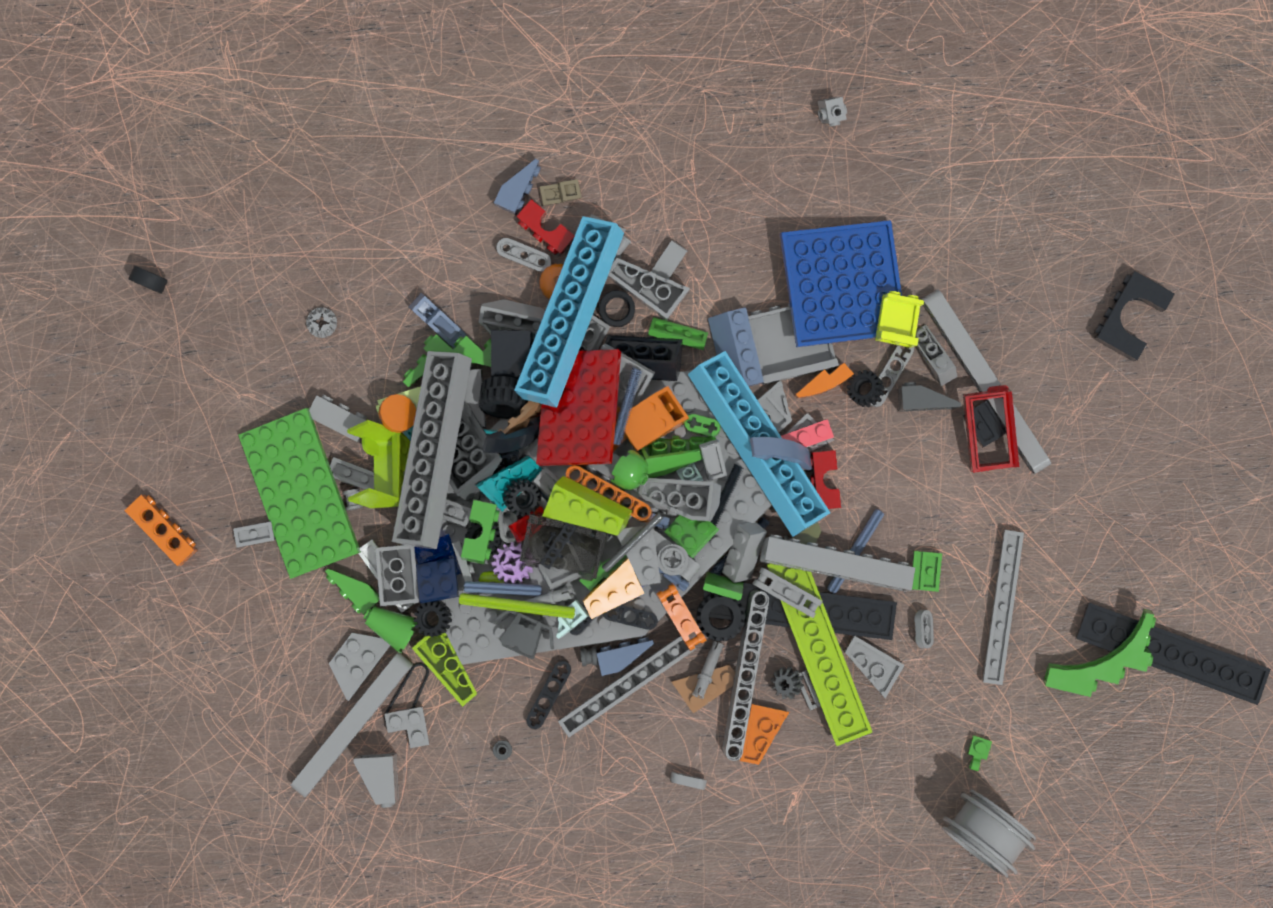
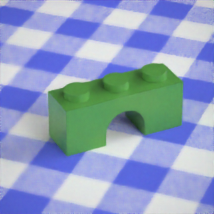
(477, 549)

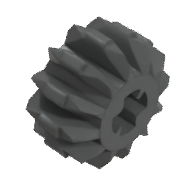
(782, 685)

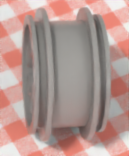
(989, 833)

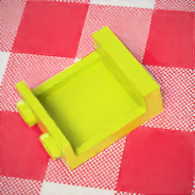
(898, 319)

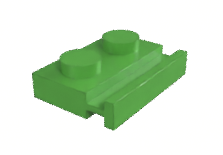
(927, 570)

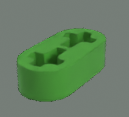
(703, 421)

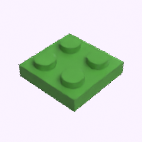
(691, 534)

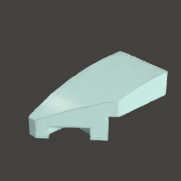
(567, 624)

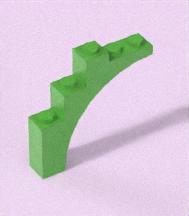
(463, 346)
(1109, 668)

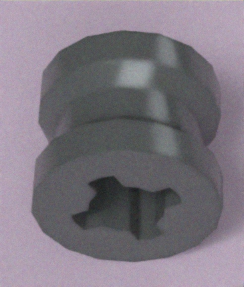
(589, 656)

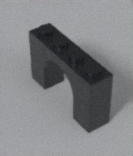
(1111, 330)

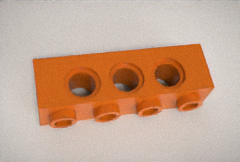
(137, 512)

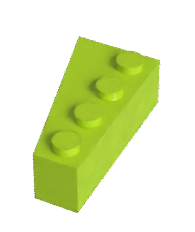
(585, 508)
(444, 663)

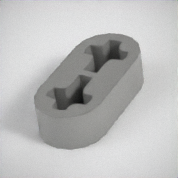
(688, 780)

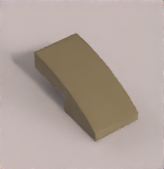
(560, 192)

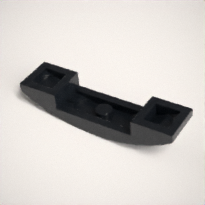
(502, 443)

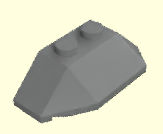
(511, 316)

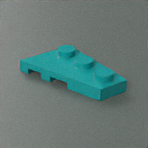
(496, 484)

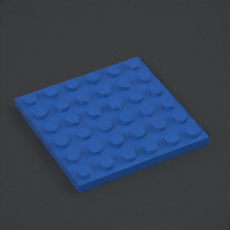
(838, 280)

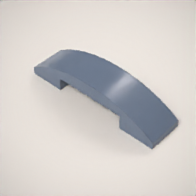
(781, 449)

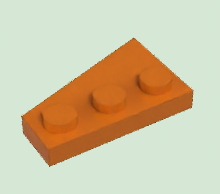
(761, 730)

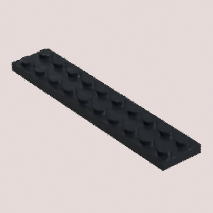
(846, 613)
(1178, 655)

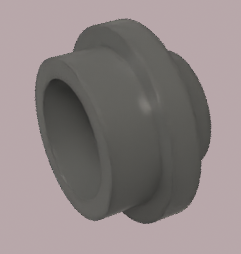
(502, 743)

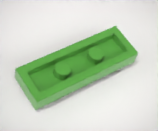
(690, 336)

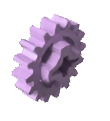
(505, 566)

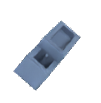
(436, 320)

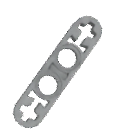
(893, 375)

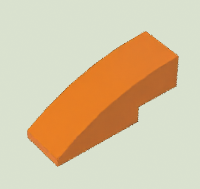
(825, 382)

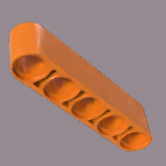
(619, 494)

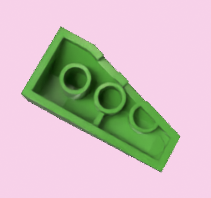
(672, 454)

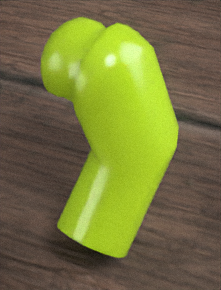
(489, 576)

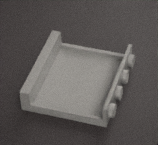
(777, 347)

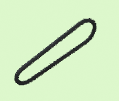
(402, 685)

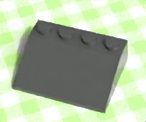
(469, 461)

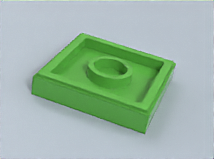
(723, 586)

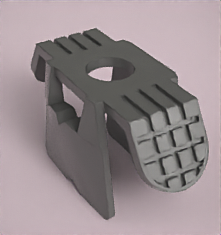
(523, 634)

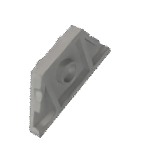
(776, 406)
(356, 661)

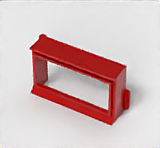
(992, 392)

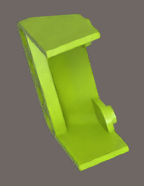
(390, 462)

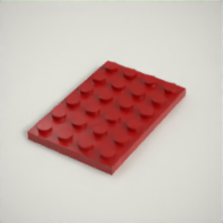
(585, 418)

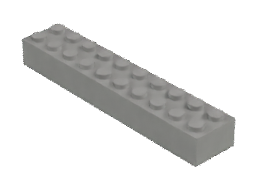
(432, 449)

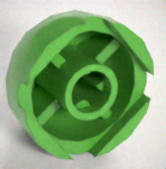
(630, 471)

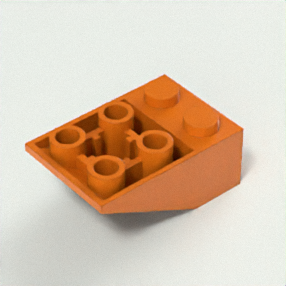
(654, 418)

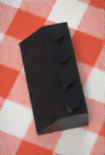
(657, 354)

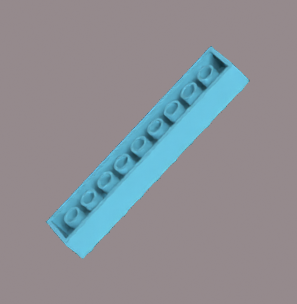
(569, 311)
(744, 418)

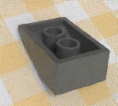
(923, 399)

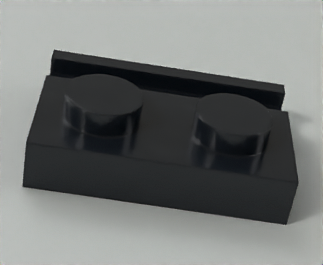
(987, 424)

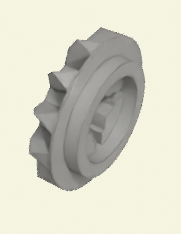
(327, 329)
(667, 552)

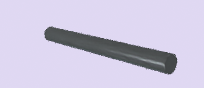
(632, 542)

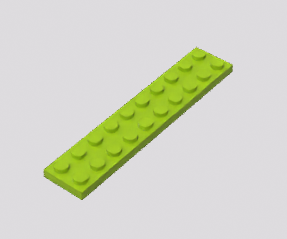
(824, 662)

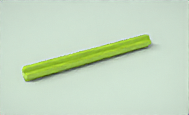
(517, 605)

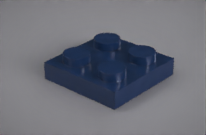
(437, 580)

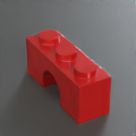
(531, 218)
(821, 463)

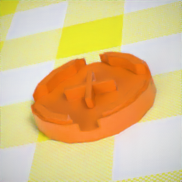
(397, 413)

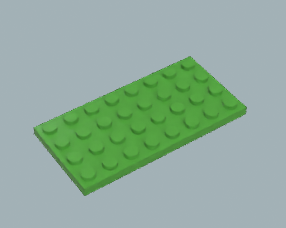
(299, 493)

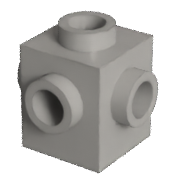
(832, 111)

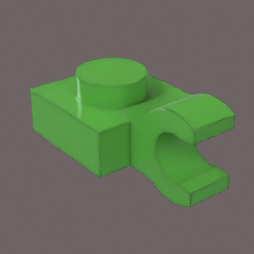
(979, 749)

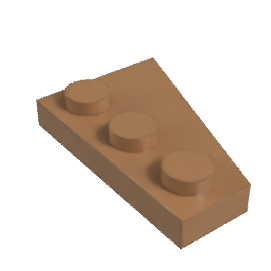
(527, 412)
(721, 681)

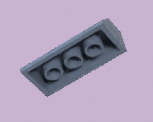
(734, 335)

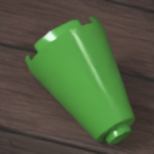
(391, 626)

